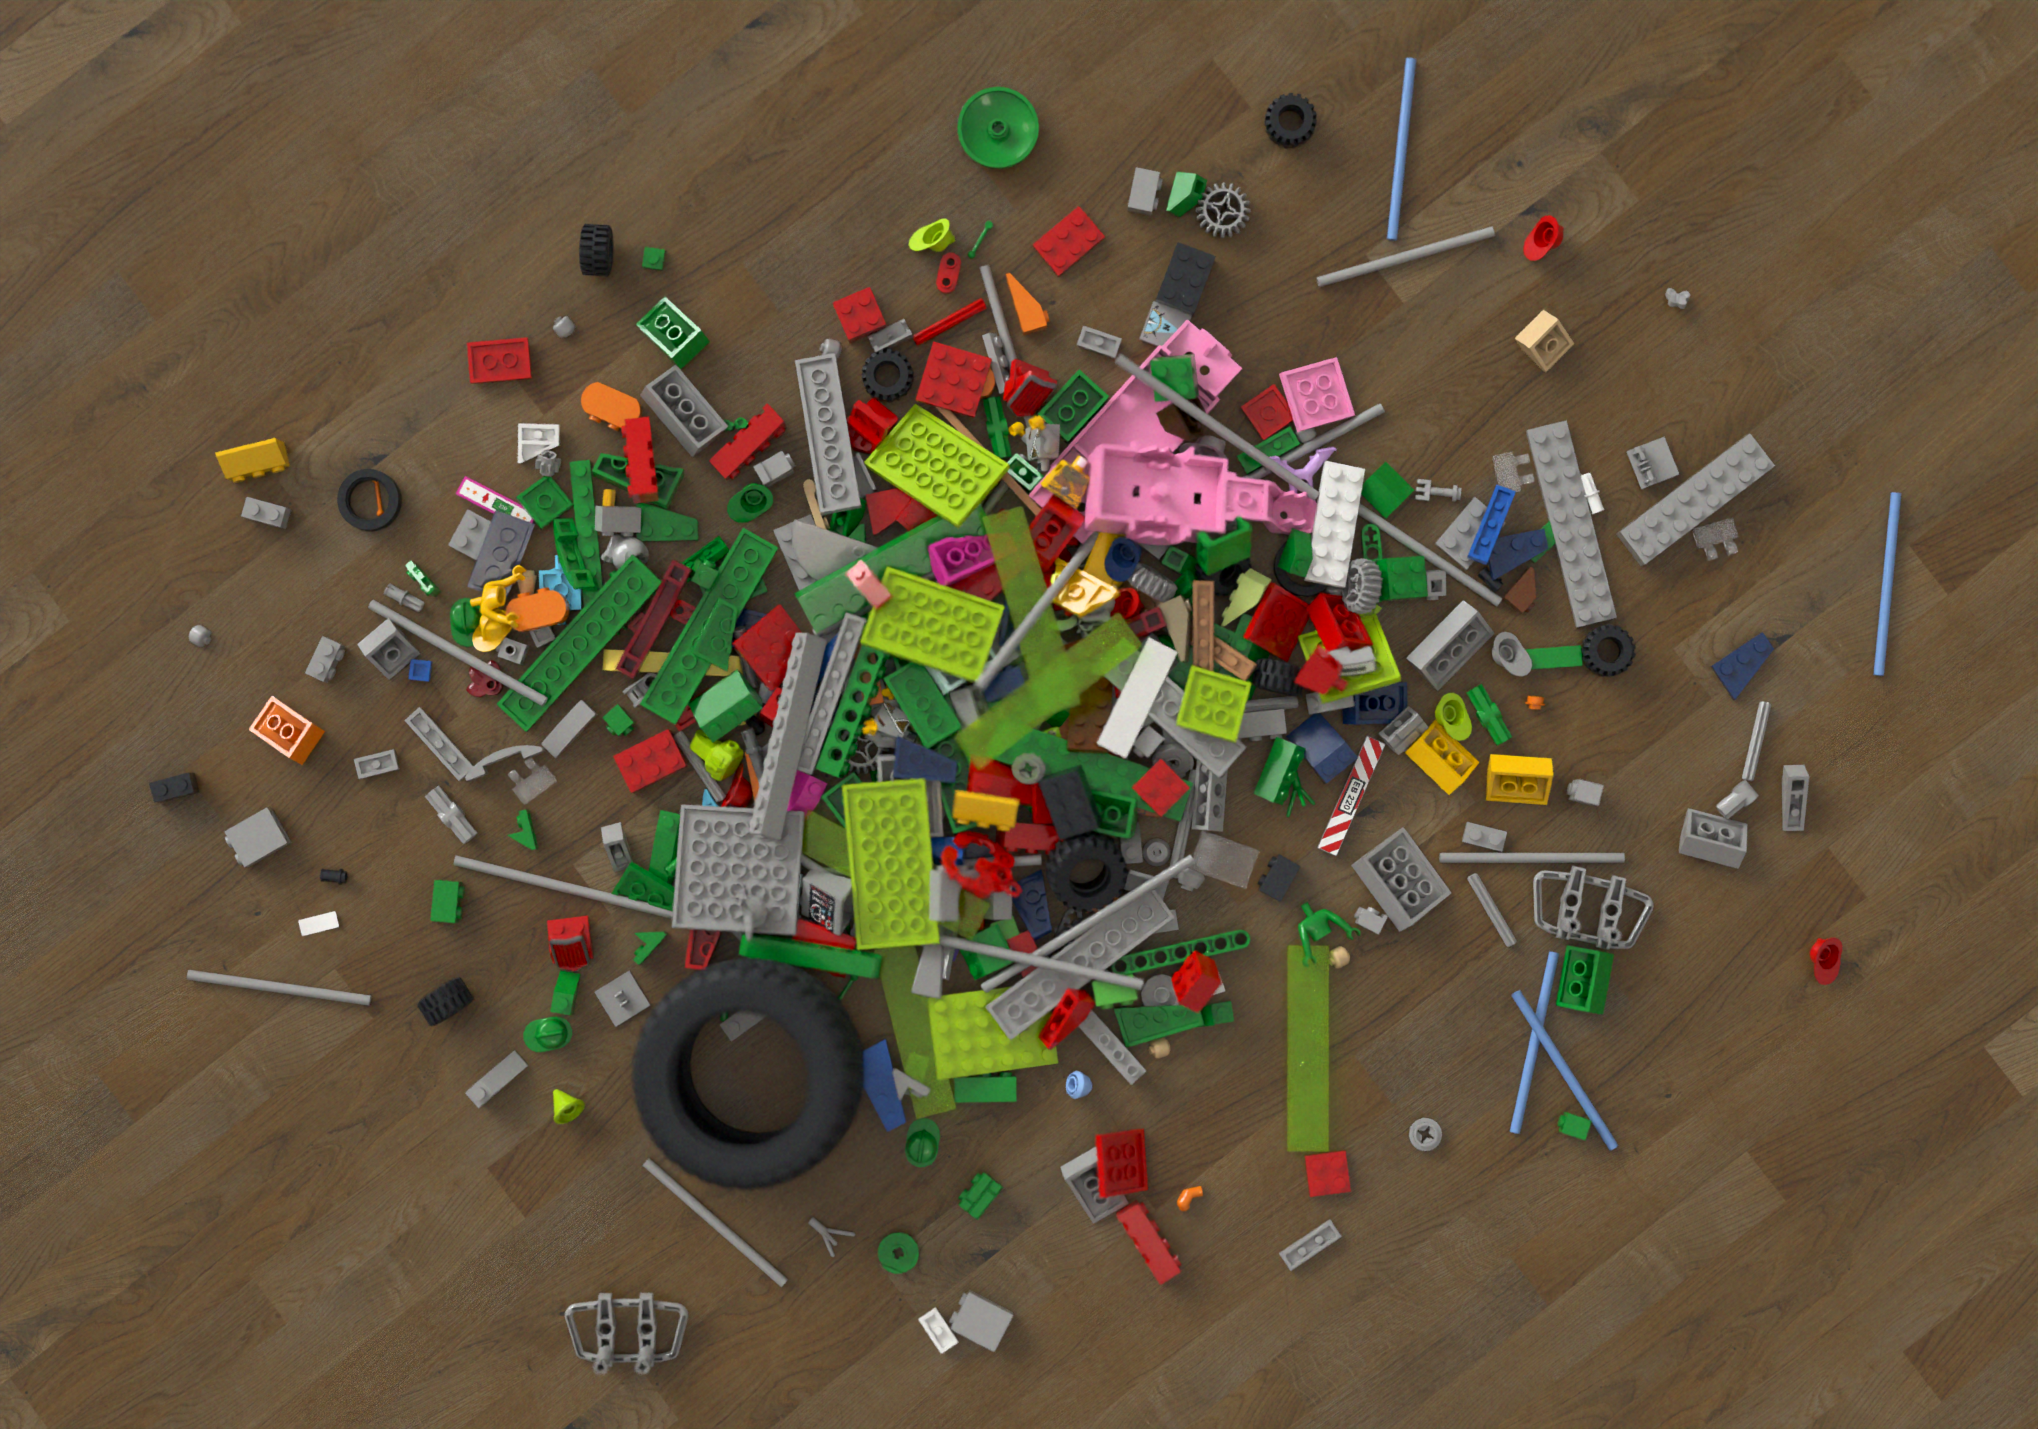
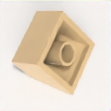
(1545, 340)

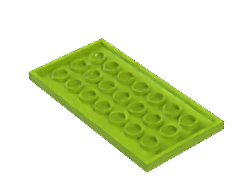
(890, 863)

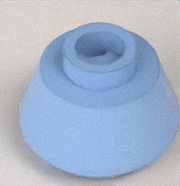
(1078, 1085)

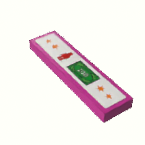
(490, 499)

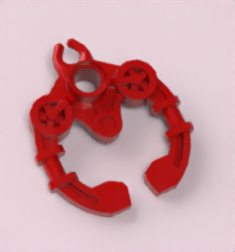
(995, 875)

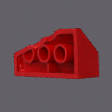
(998, 781)

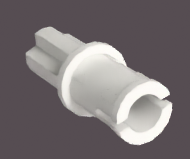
(1591, 493)

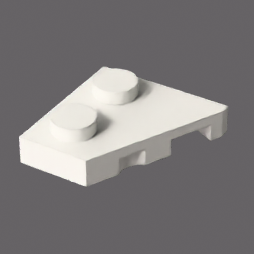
(536, 438)

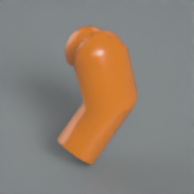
(1186, 1197)

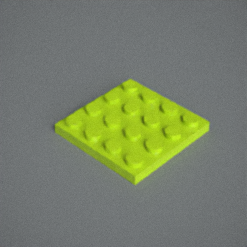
(1385, 665)

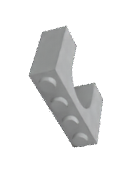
(945, 895)

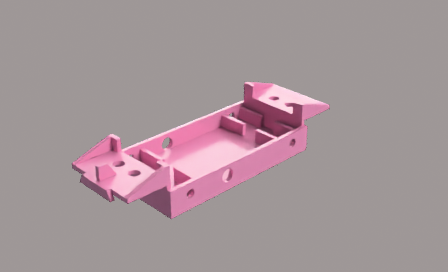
(1133, 409)

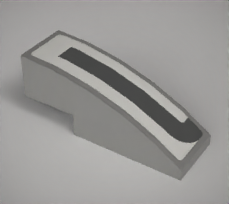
(1355, 662)

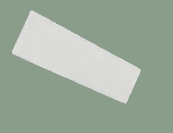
(1137, 697)

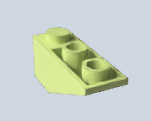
(1249, 592)

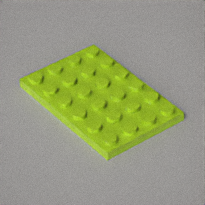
(937, 465)
(933, 625)
(973, 1043)

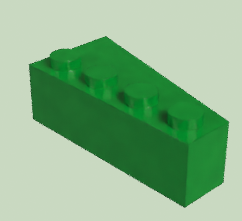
(613, 471)

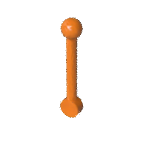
(380, 511)

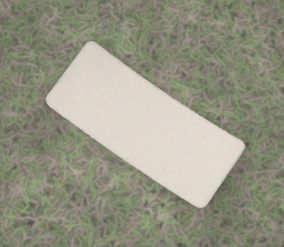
(318, 923)

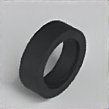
(354, 480)
(1290, 586)

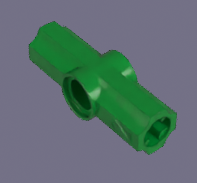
(997, 427)
(1489, 714)

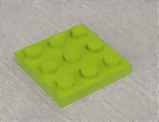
(1213, 704)

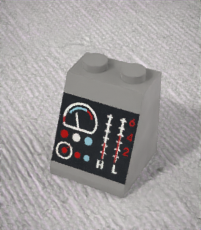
(827, 900)

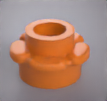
(1535, 702)

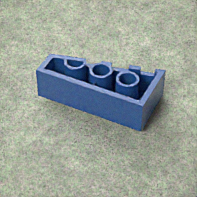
(881, 1085)

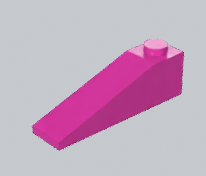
(959, 558)
(805, 792)

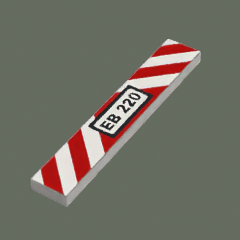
(1351, 795)

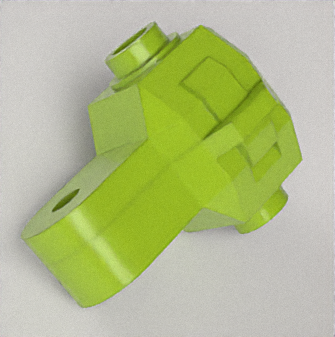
(719, 757)

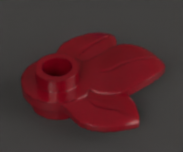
(481, 682)

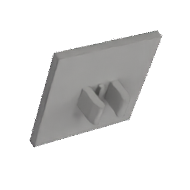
(622, 998)

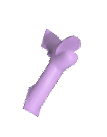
(1310, 469)

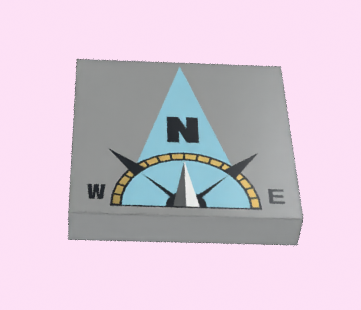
(1162, 324)

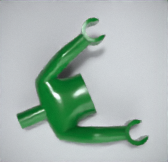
(1317, 927)

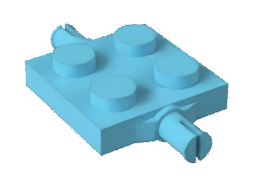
(557, 581)

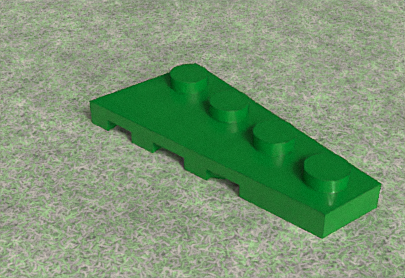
(1153, 1022)

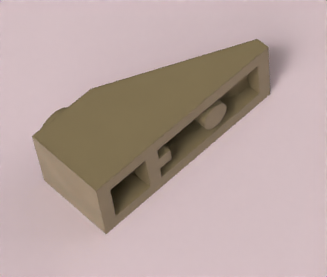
(1179, 623)

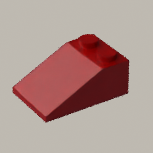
(1054, 529)

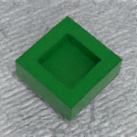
(653, 258)

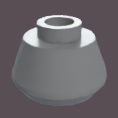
(1155, 845)
(1190, 879)

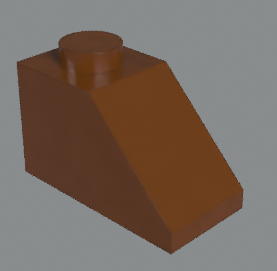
(1522, 593)

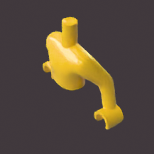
(495, 596)

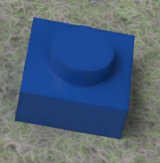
(420, 670)

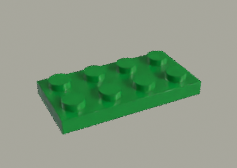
(922, 703)

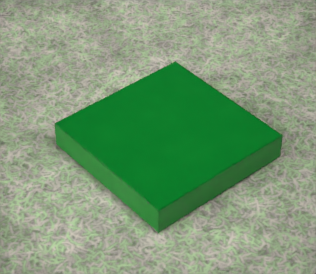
(544, 501)

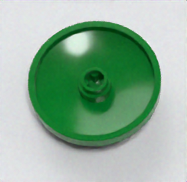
(998, 127)

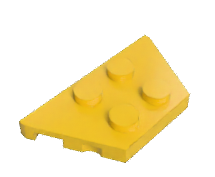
(1082, 591)

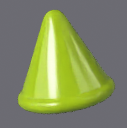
(566, 1107)

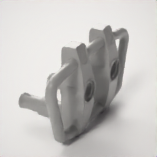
(1567, 926)
(606, 1338)

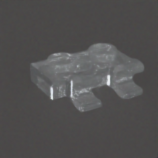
(1506, 470)
(1716, 533)
(534, 784)

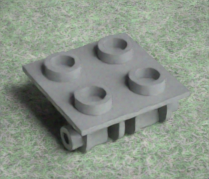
(1652, 462)

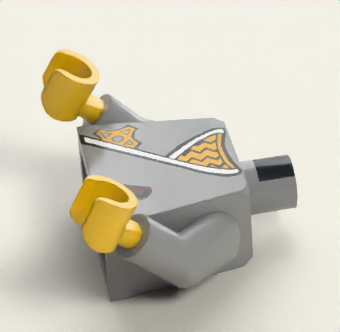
(1041, 441)
(888, 723)

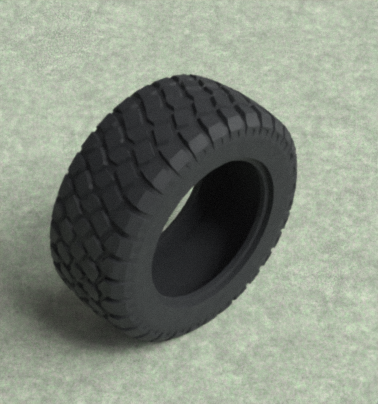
(683, 1124)

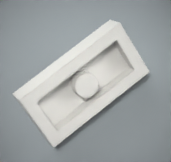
(938, 1330)

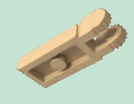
(810, 491)

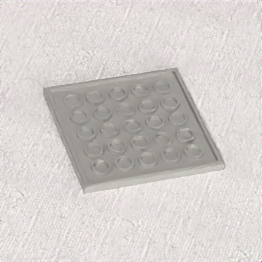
(723, 859)

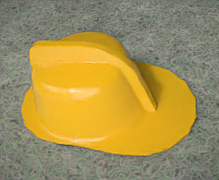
(490, 633)

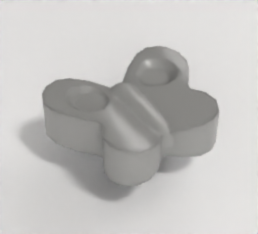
(1677, 299)

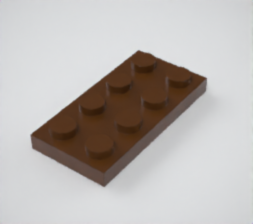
(1090, 718)

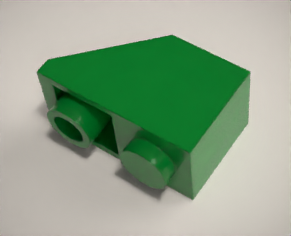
(1185, 193)
(1179, 561)

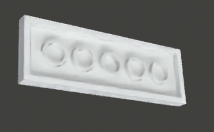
(1335, 523)

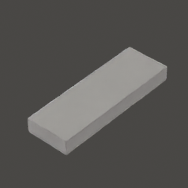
(1310, 1245)

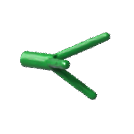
(1297, 789)

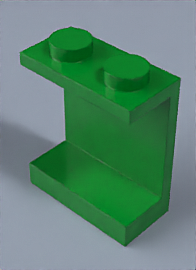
(1224, 551)

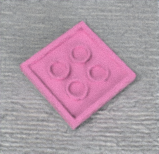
(1317, 394)

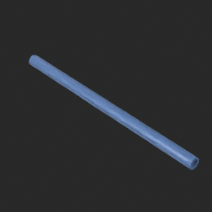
(1401, 149)
(1887, 584)
(1534, 1043)
(1564, 1070)

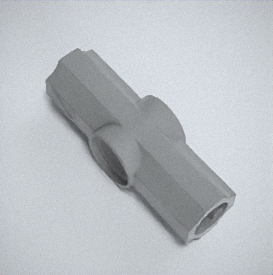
(451, 814)

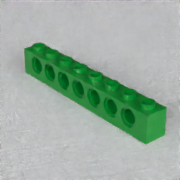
(827, 761)

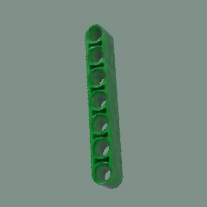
(1189, 945)
(811, 955)

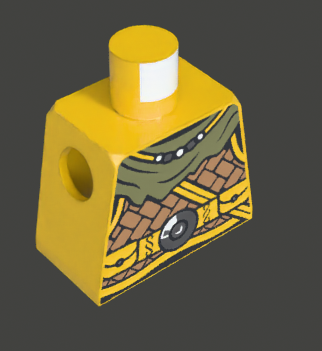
(1068, 480)

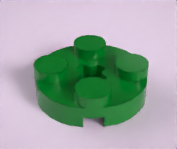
(887, 1256)

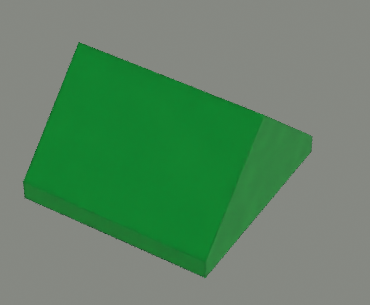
(1385, 490)

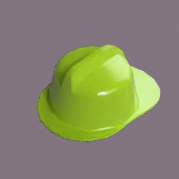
(933, 236)
(1453, 716)

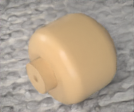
(1339, 957)
(1159, 1047)

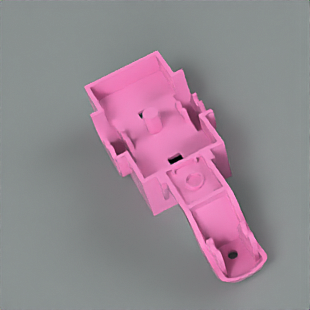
(1166, 496)

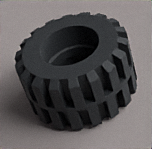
(1295, 104)
(596, 250)
(882, 358)
(1225, 579)
(1625, 646)
(1277, 677)
(445, 1001)

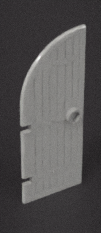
(824, 551)

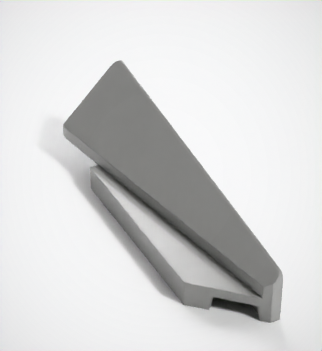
(934, 967)

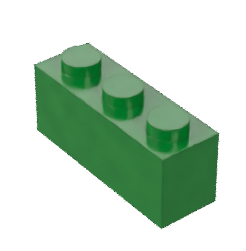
(1279, 771)
(986, 1088)

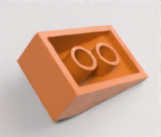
(286, 730)

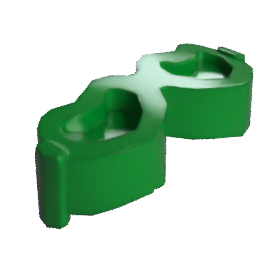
(739, 424)

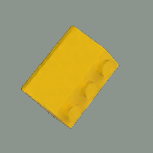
(253, 460)
(1095, 562)
(1442, 757)
(1519, 779)
(985, 810)

